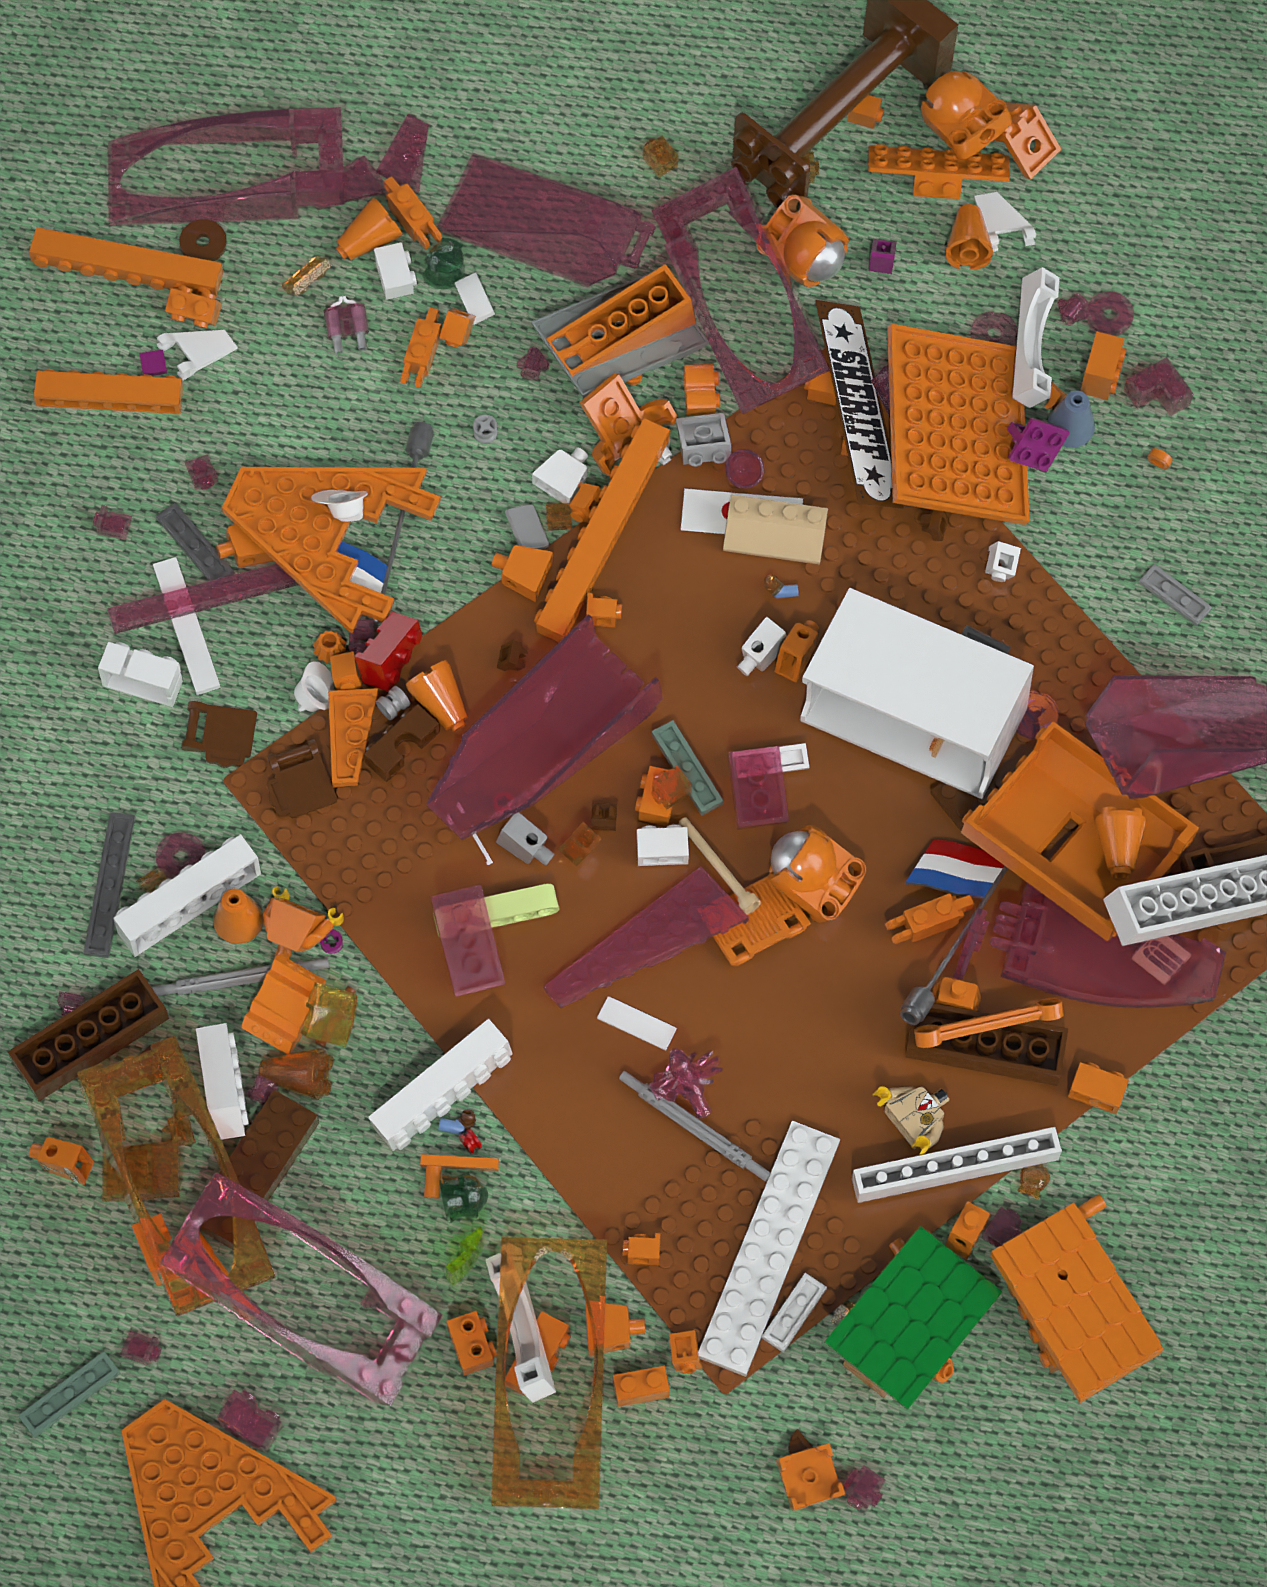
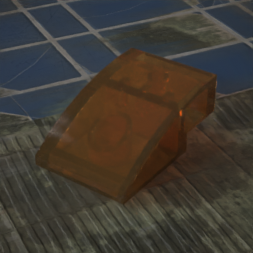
(152, 1169)

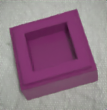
(153, 363)

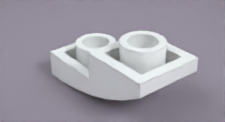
(474, 297)

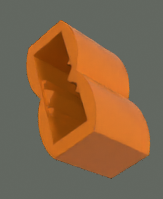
(700, 389)

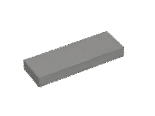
(1175, 595)

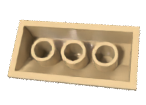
(775, 529)

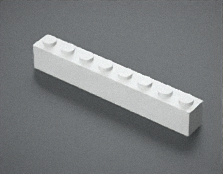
(956, 1164)

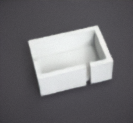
(140, 673)

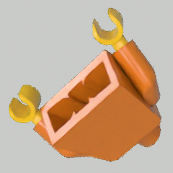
(295, 925)

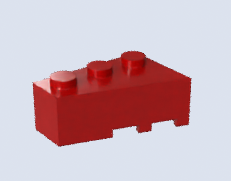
(389, 651)

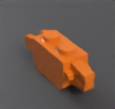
(410, 212)
(422, 347)
(930, 918)

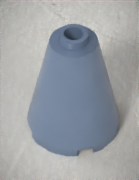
(1076, 416)

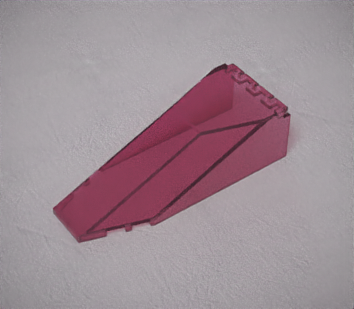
(1178, 729)
(542, 732)

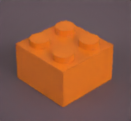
(1103, 366)

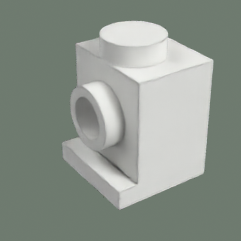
(1007, 556)

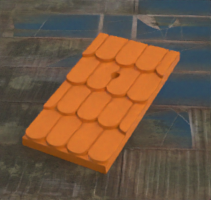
(1077, 1302)

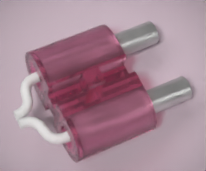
(346, 322)

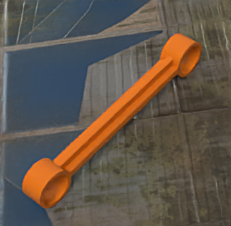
(933, 1035)

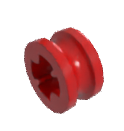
(470, 1141)

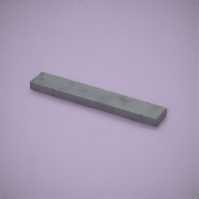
(109, 885)

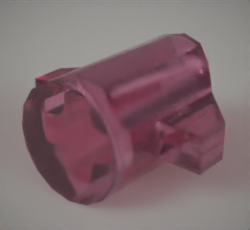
(1073, 309)
(532, 364)

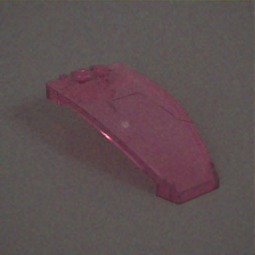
(1071, 961)

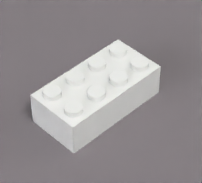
(222, 1080)

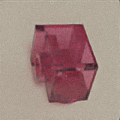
(364, 630)

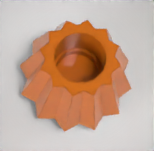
(328, 645)

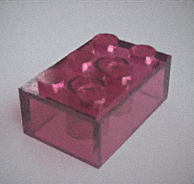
(758, 788)

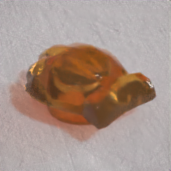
(1033, 1180)

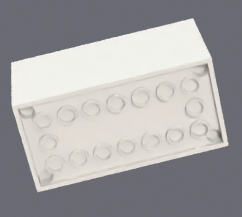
(904, 681)

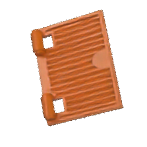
(765, 924)

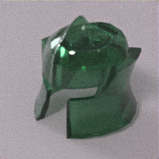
(444, 264)
(462, 1196)

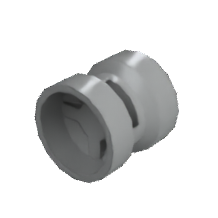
(392, 702)

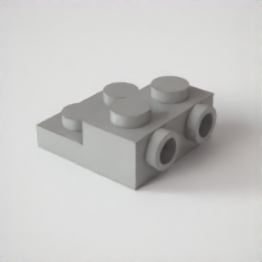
(703, 439)

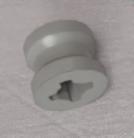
(485, 423)

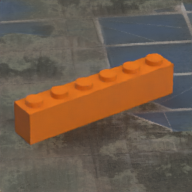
(108, 391)

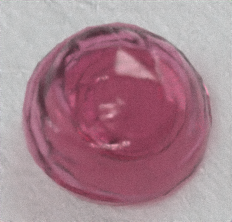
(744, 468)

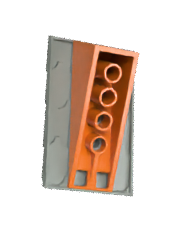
(623, 331)

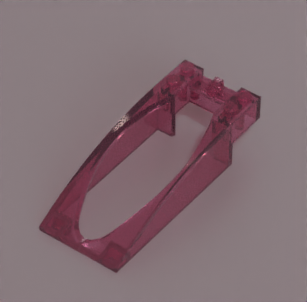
(266, 201)
(682, 249)
(413, 1317)

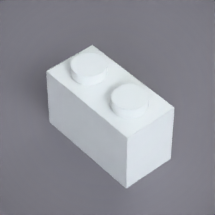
(394, 270)
(662, 845)

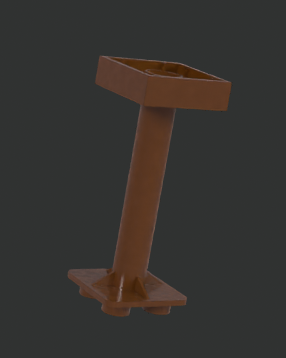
(901, 34)

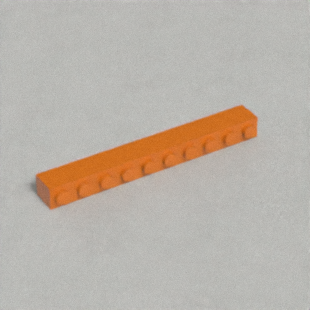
(602, 531)

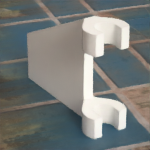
(1002, 218)
(199, 347)

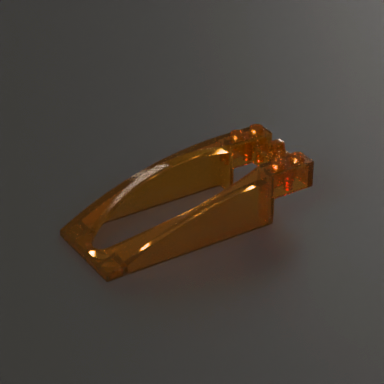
(167, 1064)
(508, 1489)

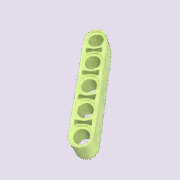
(521, 905)

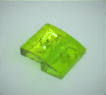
(470, 1250)

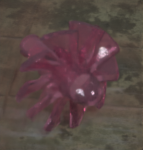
(686, 1078)

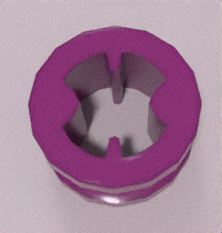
(338, 945)

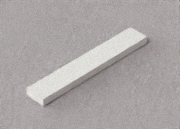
(188, 631)

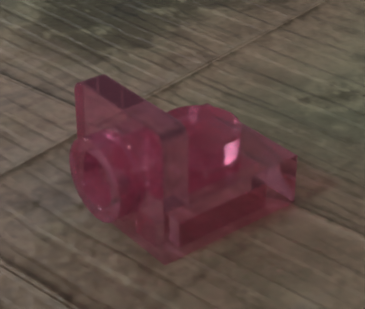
(201, 472)
(112, 524)
(141, 1348)

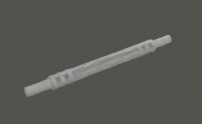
(229, 979)
(696, 1127)

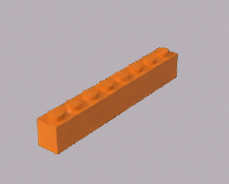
(124, 262)

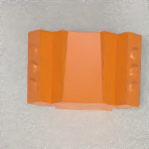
(279, 1006)

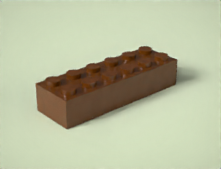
(88, 1035)
(1016, 1051)
(266, 1154)

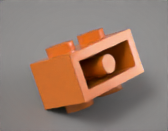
(201, 309)
(471, 1342)

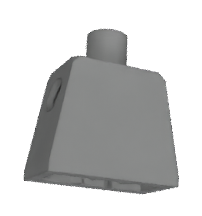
(518, 834)

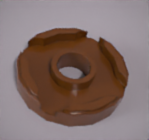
(199, 229)

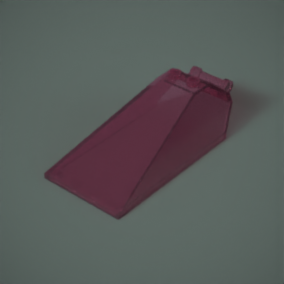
(543, 222)

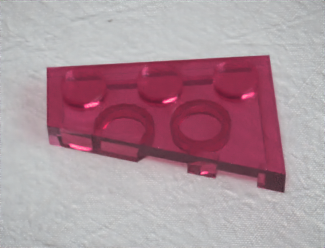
(406, 154)
(360, 182)
(972, 943)

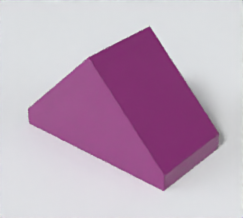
(882, 256)

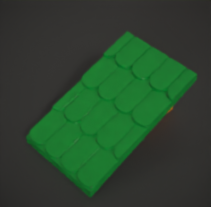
(912, 1318)

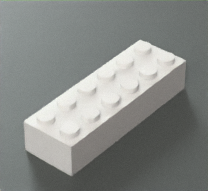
(186, 895)
(441, 1086)

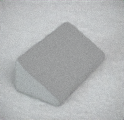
(527, 527)

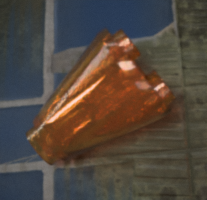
(300, 1072)

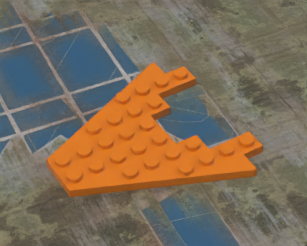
(303, 535)
(197, 1476)

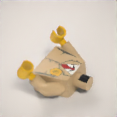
(915, 1113)

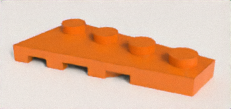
(350, 727)

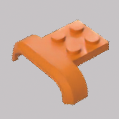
(615, 416)

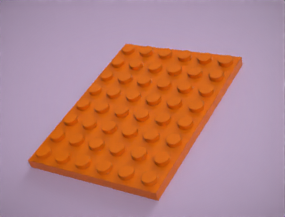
(952, 425)

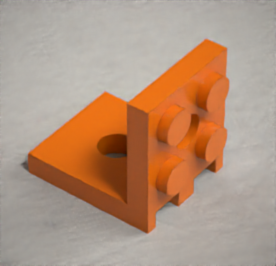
(1028, 126)

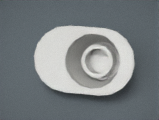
(343, 504)
(314, 687)

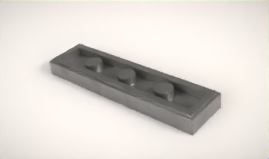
(193, 543)

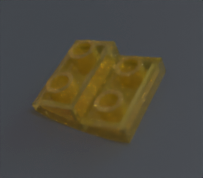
(330, 1014)

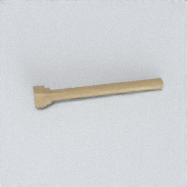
(747, 901)

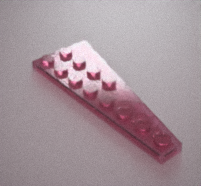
(674, 922)

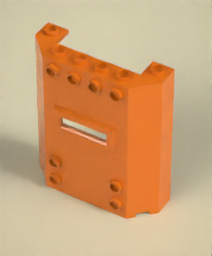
(1063, 783)

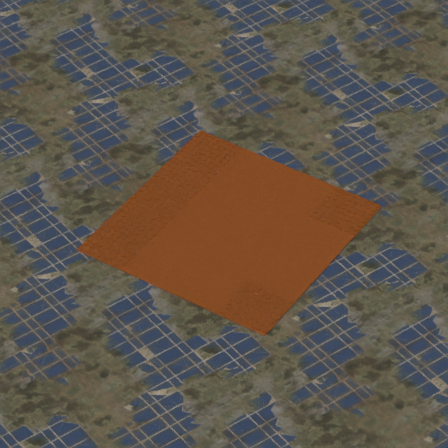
(804, 1021)

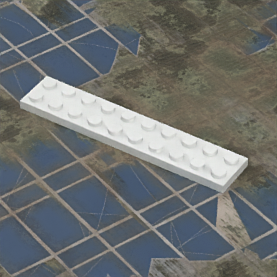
(768, 1248)

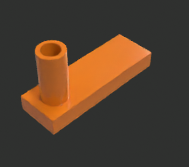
(434, 1163)

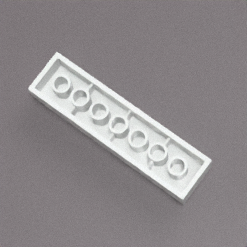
(1189, 900)

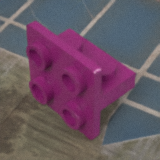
(1036, 443)

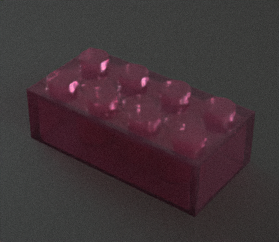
(467, 940)

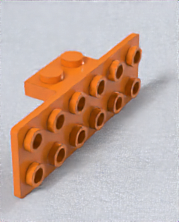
(937, 171)

